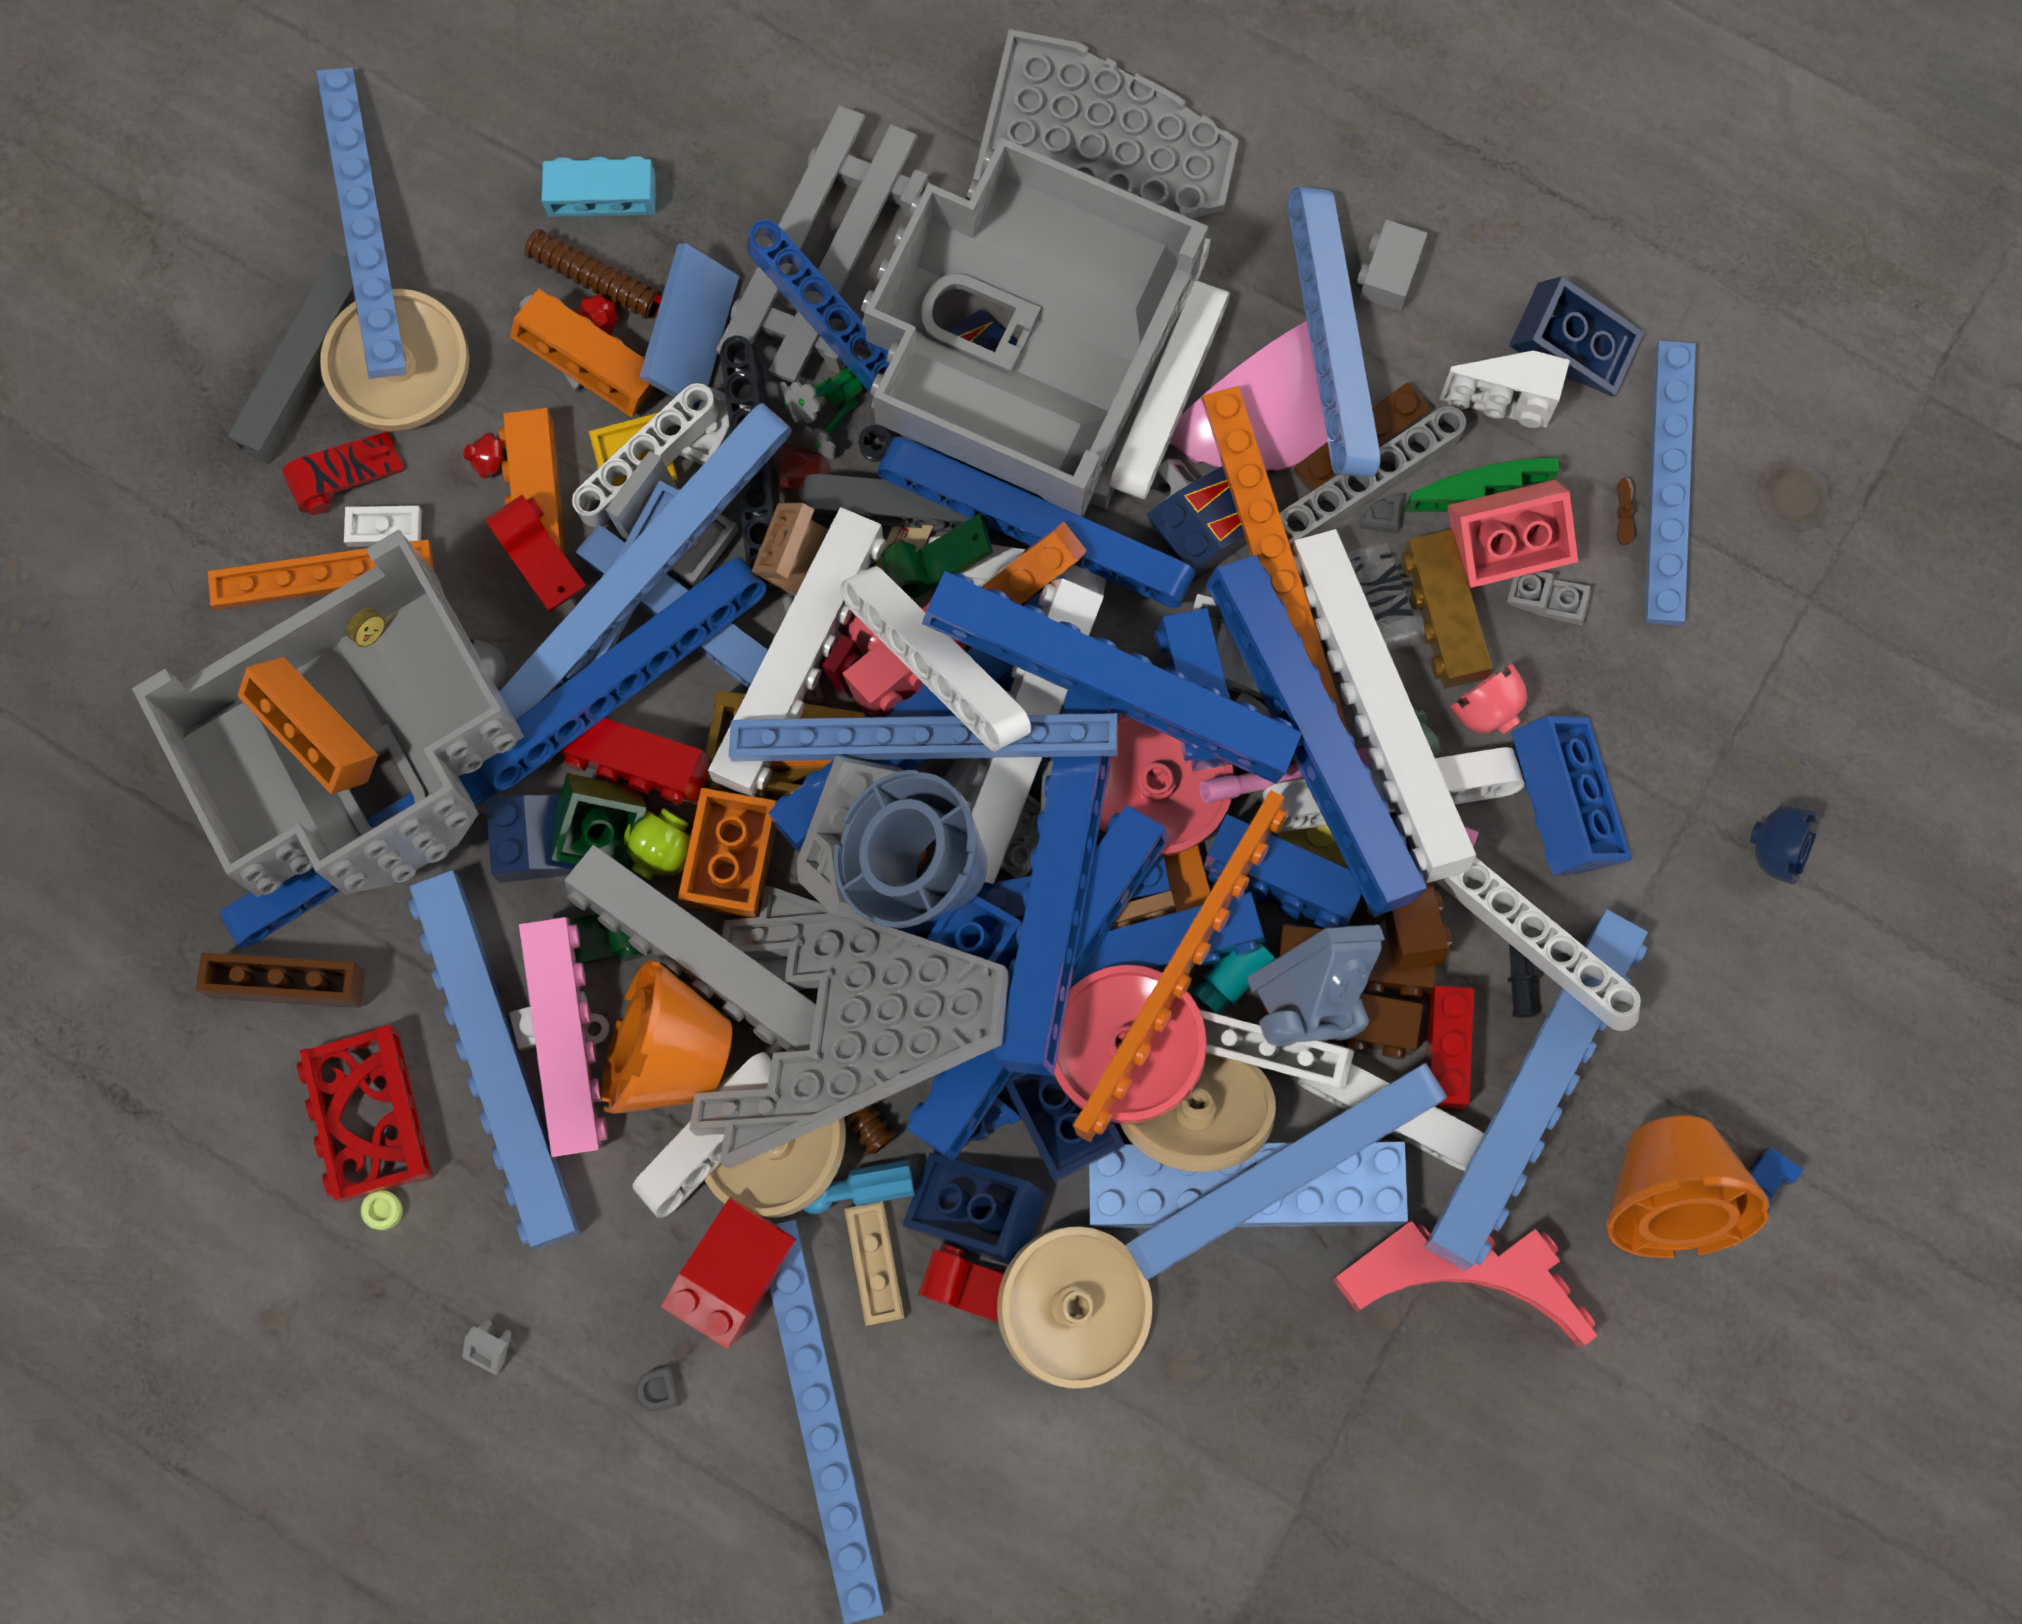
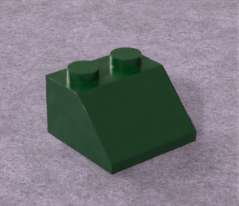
(595, 815)

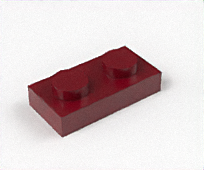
(839, 660)

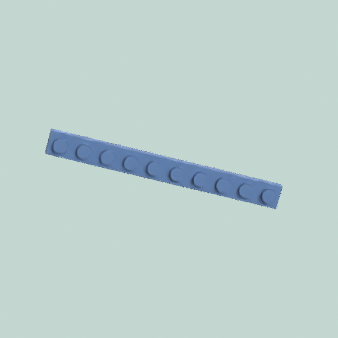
(361, 224)
(916, 738)
(824, 1437)

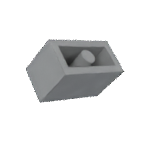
(1392, 265)

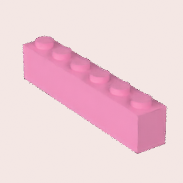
(561, 1036)

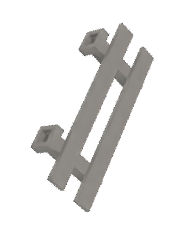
(875, 185)

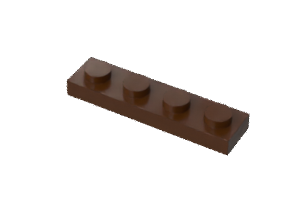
(1391, 418)

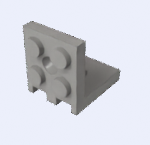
(632, 499)

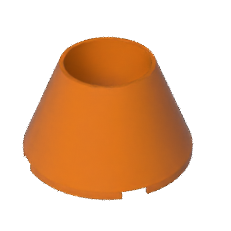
(664, 1045)
(1683, 1192)

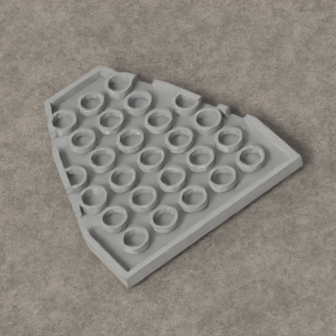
(1108, 125)

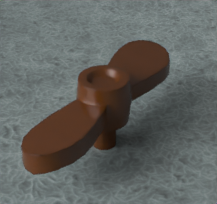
(1625, 528)

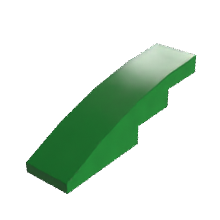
(1481, 483)

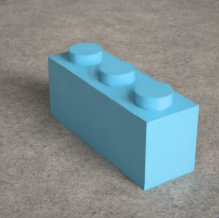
(598, 187)

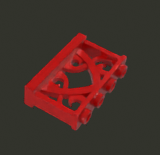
(408, 1145)

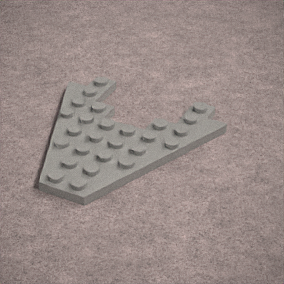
(882, 1022)

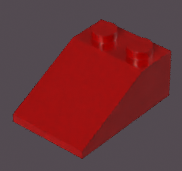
(729, 1273)

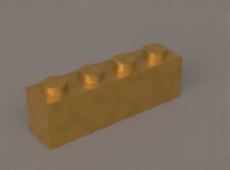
(1447, 609)

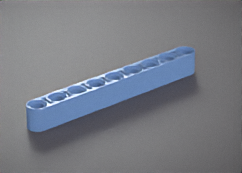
(1333, 332)
(1286, 1171)

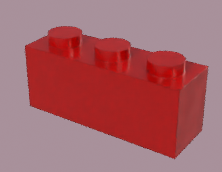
(1451, 1043)

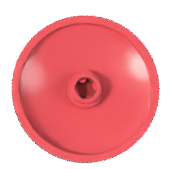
(1162, 786)
(1095, 1025)

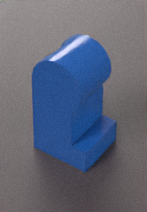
(1771, 1170)

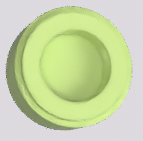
(381, 1210)

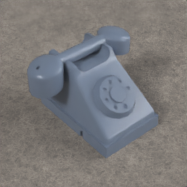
(1318, 986)

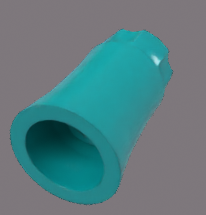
(1227, 979)

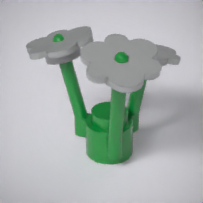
(802, 402)

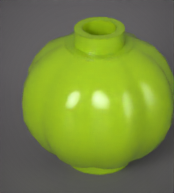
(658, 844)

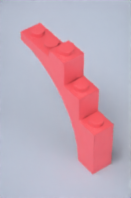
(1516, 1271)

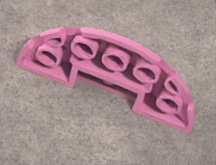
(1279, 400)

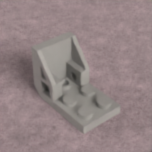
(816, 858)

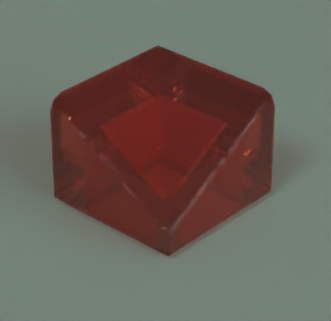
(796, 465)

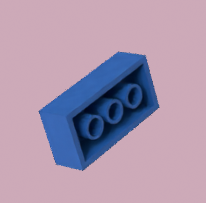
(1290, 878)

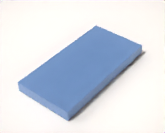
(689, 322)

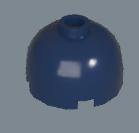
(1784, 842)

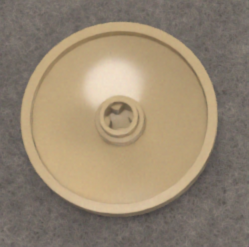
(434, 362)
(1216, 1124)
(786, 1176)
(1074, 1307)

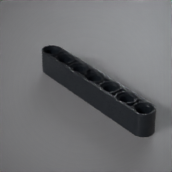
(765, 480)

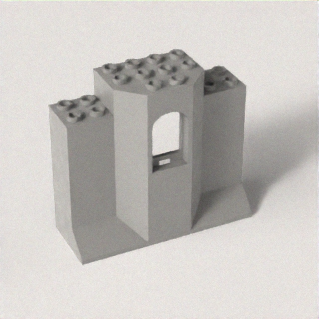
(1088, 283)
(407, 693)

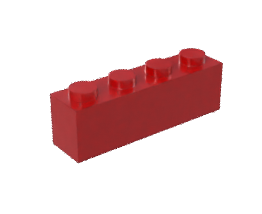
(640, 759)

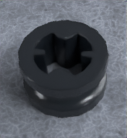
(867, 450)

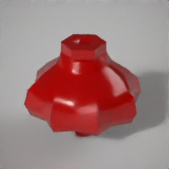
(600, 312)
(485, 455)

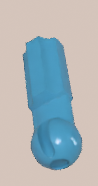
(867, 1186)

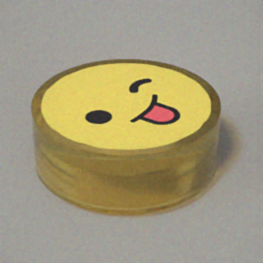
(365, 627)

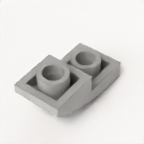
(1550, 597)

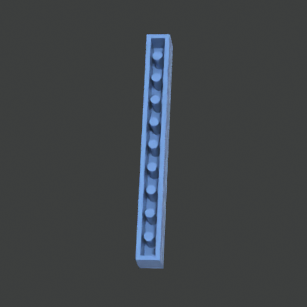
(494, 1061)
(1530, 1106)

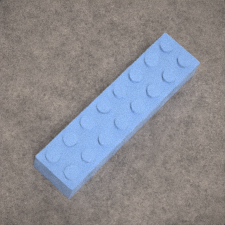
(1141, 1193)

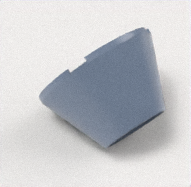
(886, 839)

